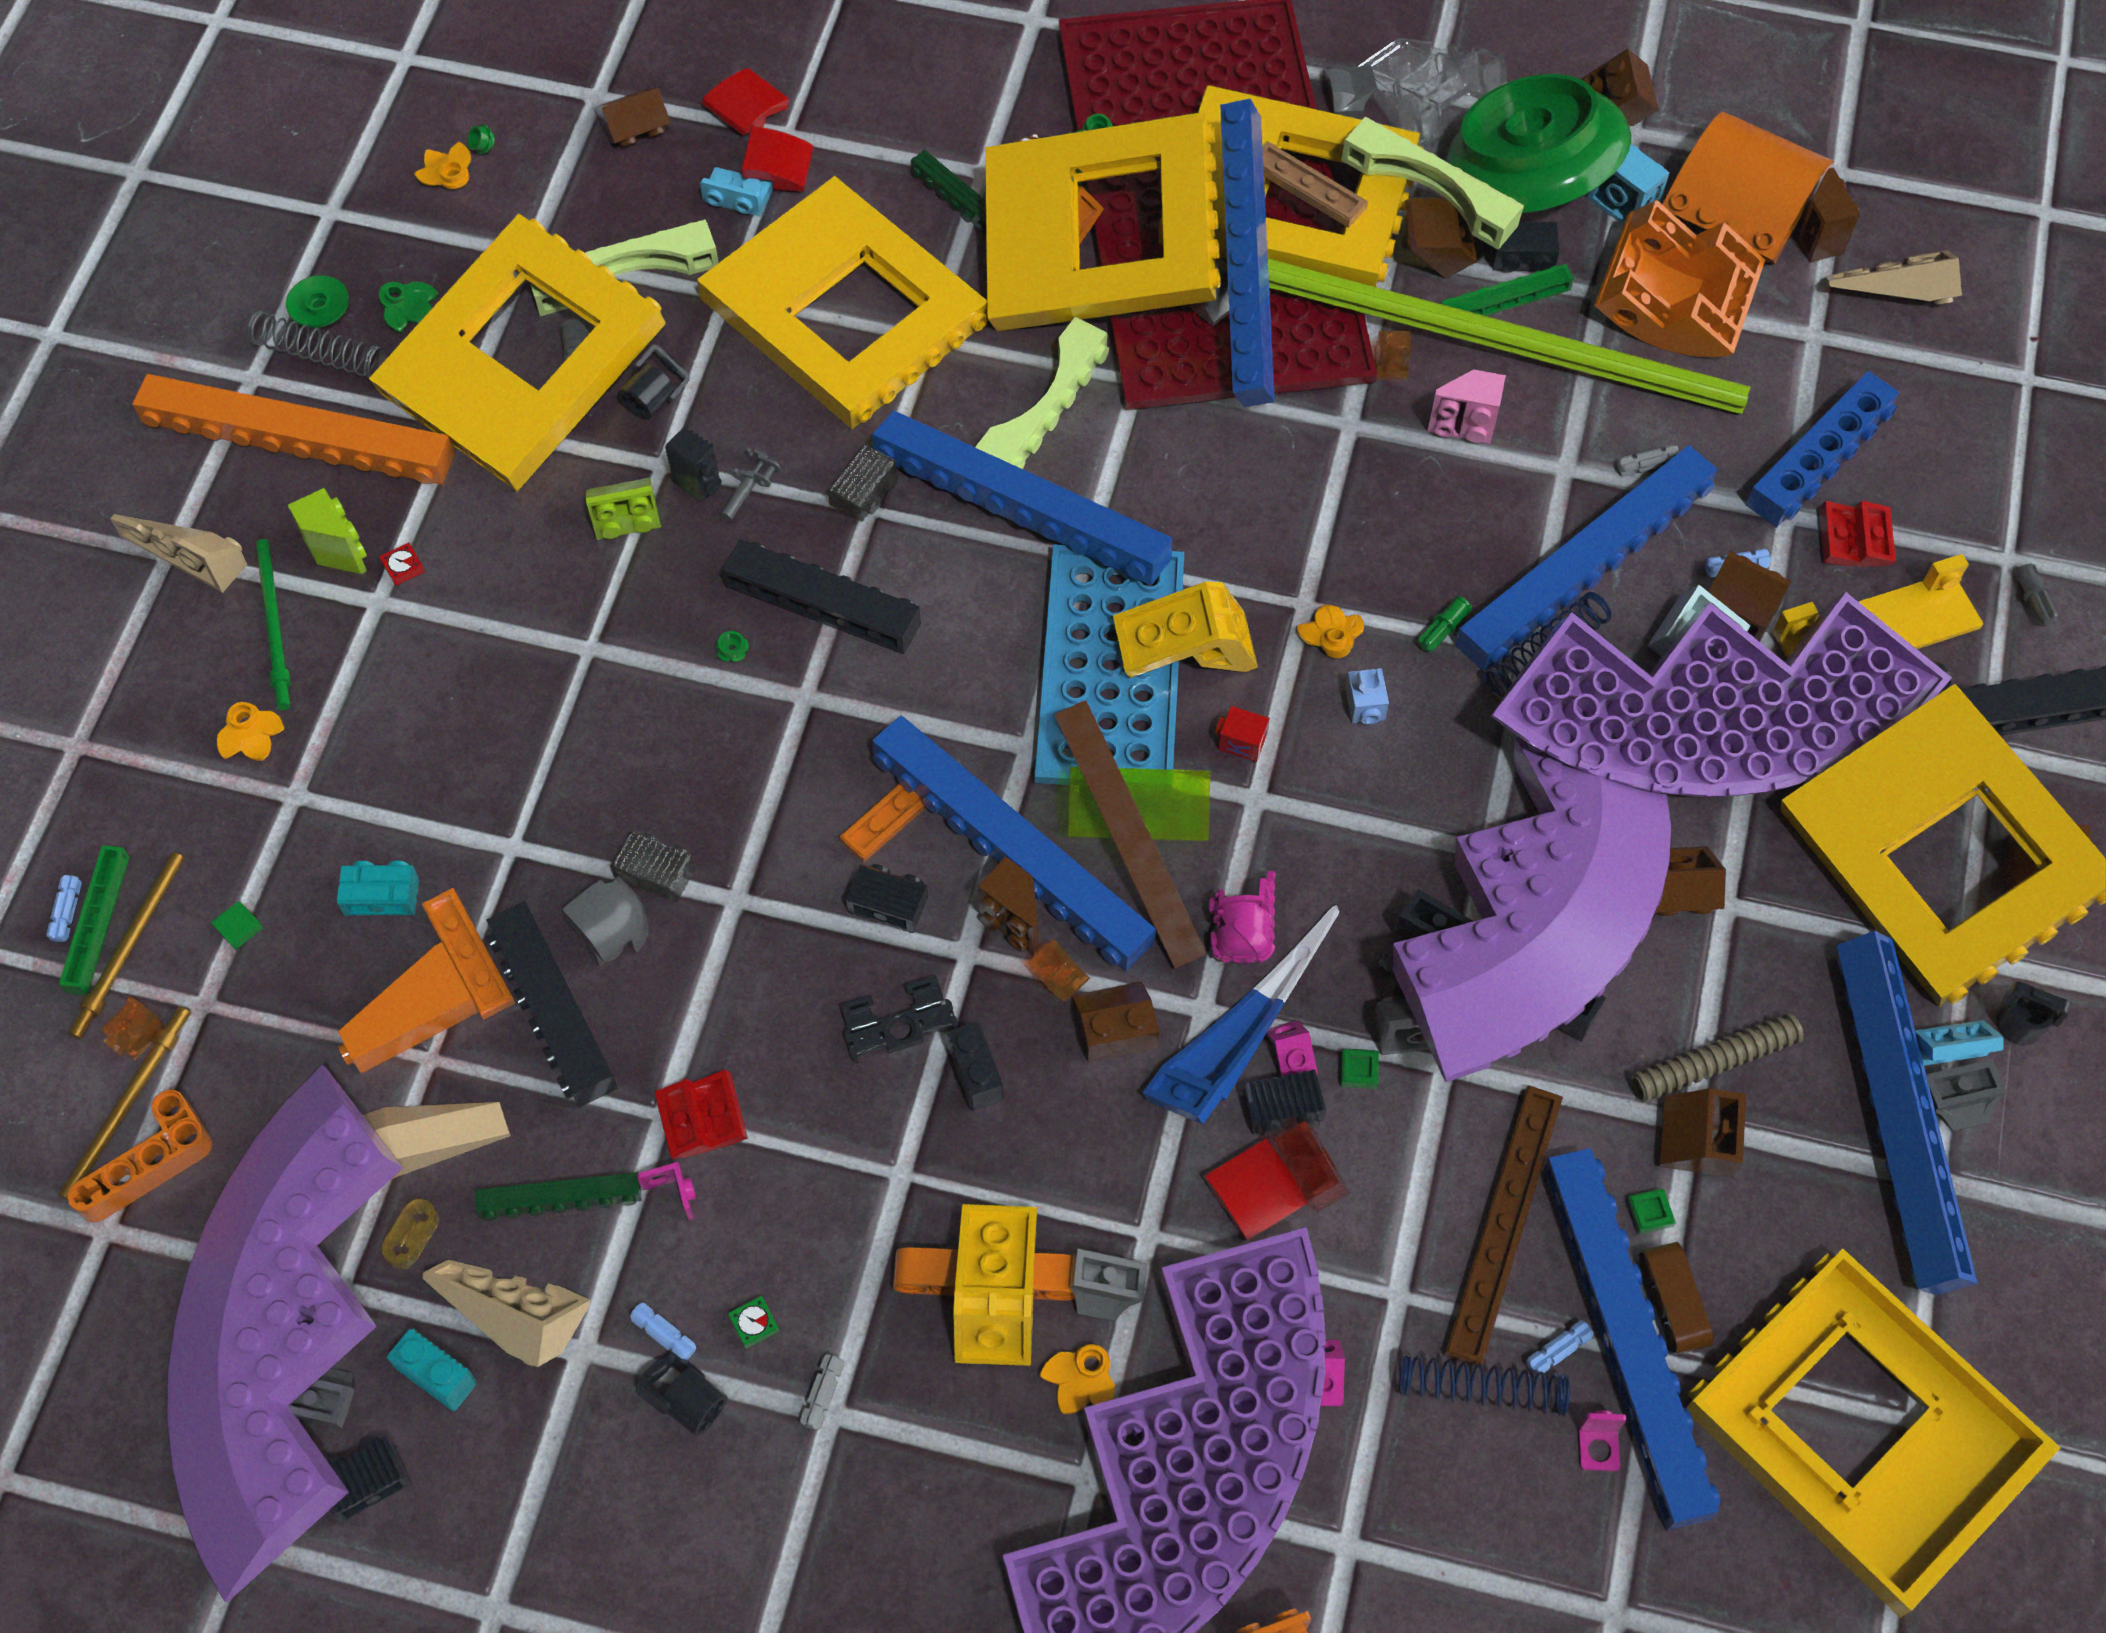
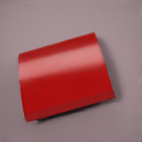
(745, 100)
(777, 158)
(1857, 534)
(701, 1115)
(1255, 1189)

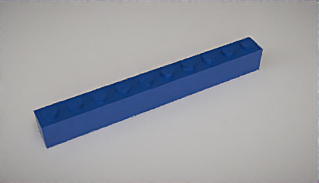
(1247, 254)
(1024, 498)
(1586, 558)
(1002, 832)
(1905, 1115)
(1630, 1340)

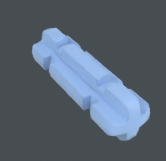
(1759, 557)
(64, 908)
(662, 1331)
(1559, 1347)

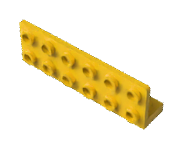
(1918, 613)

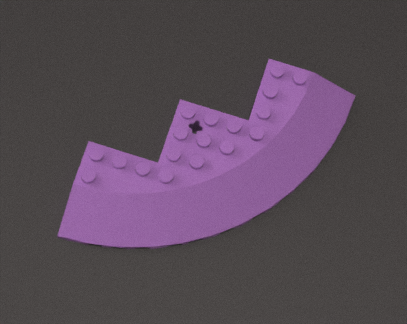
(1718, 703)
(1558, 912)
(261, 1327)
(1211, 1459)

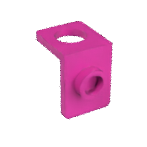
(1293, 1048)
(672, 1174)
(1334, 1375)
(1600, 1426)

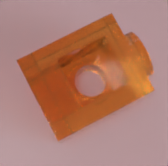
(1393, 355)
(1058, 970)
(131, 1029)

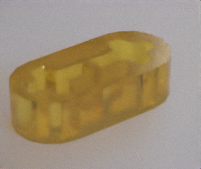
(403, 1229)

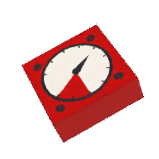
(402, 564)

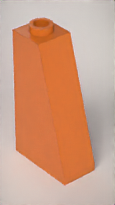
(408, 1012)

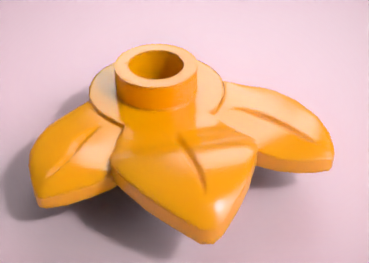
(446, 169)
(1332, 631)
(249, 736)
(1075, 1382)

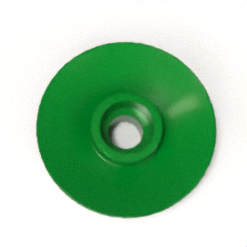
(317, 301)

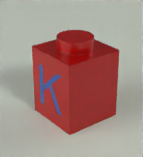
(1242, 733)

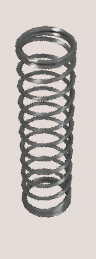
(373, 349)

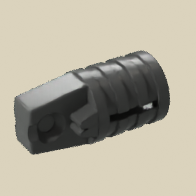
(572, 334)

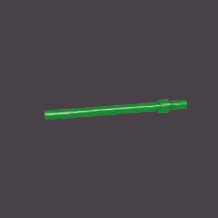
(279, 675)

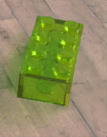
(1169, 801)

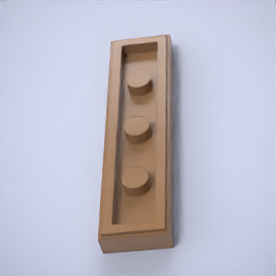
(1311, 186)

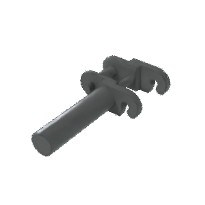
(748, 481)

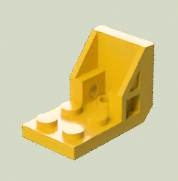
(1188, 623)
(995, 1285)

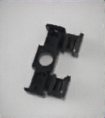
(870, 1036)

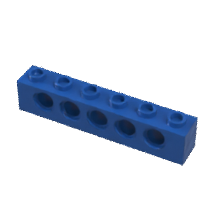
(1823, 449)

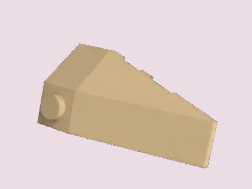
(1923, 277)
(191, 550)
(437, 1132)
(516, 1316)

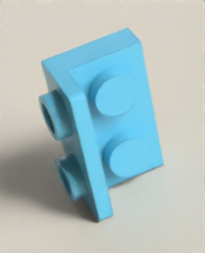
(735, 192)
(1958, 1042)

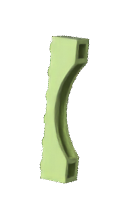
(1382, 152)
(679, 249)
(1079, 352)

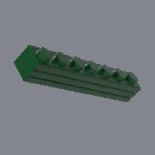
(950, 188)
(557, 1196)

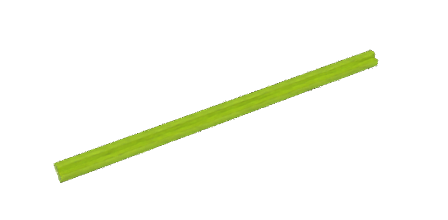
(1508, 337)

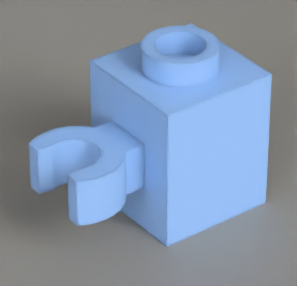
(1367, 696)

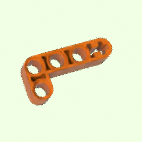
(138, 1161)

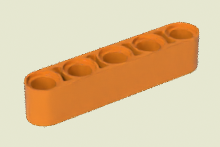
(934, 1273)

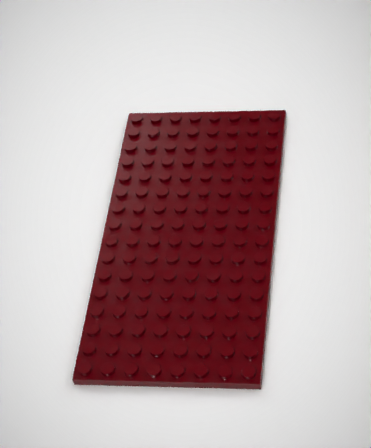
(1159, 68)

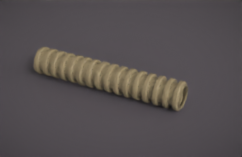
(1717, 1057)

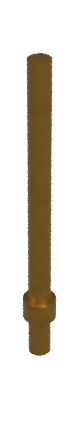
(93, 1003)
(163, 1042)

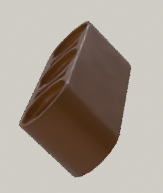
(1676, 1298)

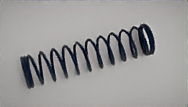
(1503, 675)
(1408, 1366)

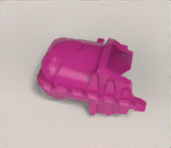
(1244, 924)

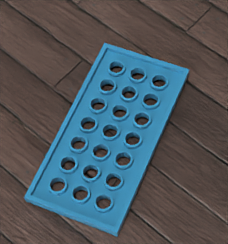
(1059, 676)

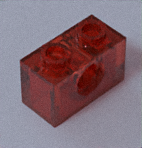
(1311, 1166)

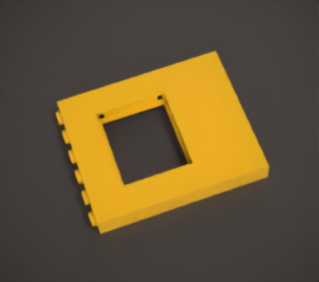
(1036, 223)
(1361, 247)
(804, 258)
(483, 404)
(1908, 784)
(1933, 1485)

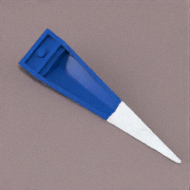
(1214, 1061)

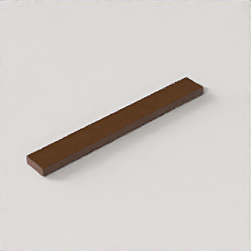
(1130, 834)
(1503, 1227)

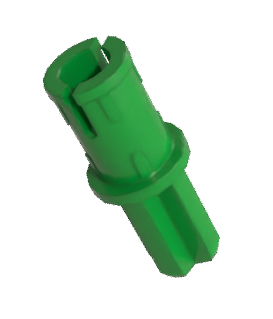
(1444, 624)

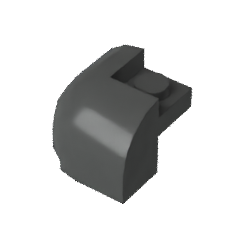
(608, 919)

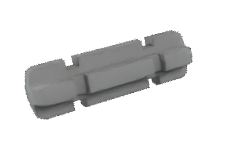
(1646, 460)
(822, 1392)

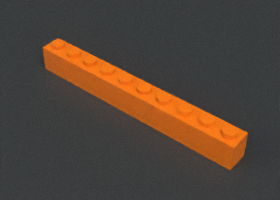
(294, 429)

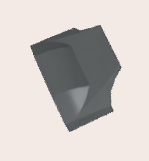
(1349, 88)
(1966, 1093)
(1105, 1284)
(325, 1400)

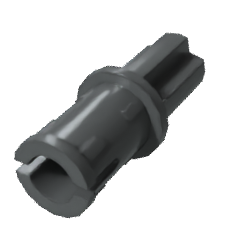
(2036, 594)

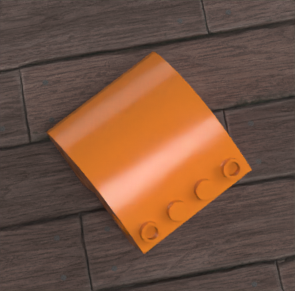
(1748, 182)
(1680, 286)

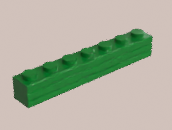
(1514, 292)
(94, 920)

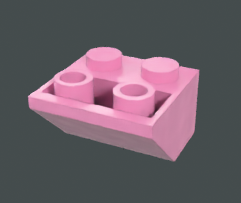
(1468, 407)

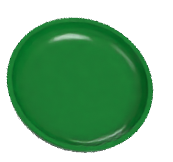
(1542, 140)

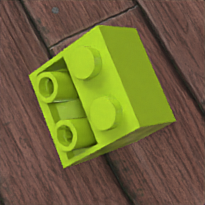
(623, 508)
(328, 532)

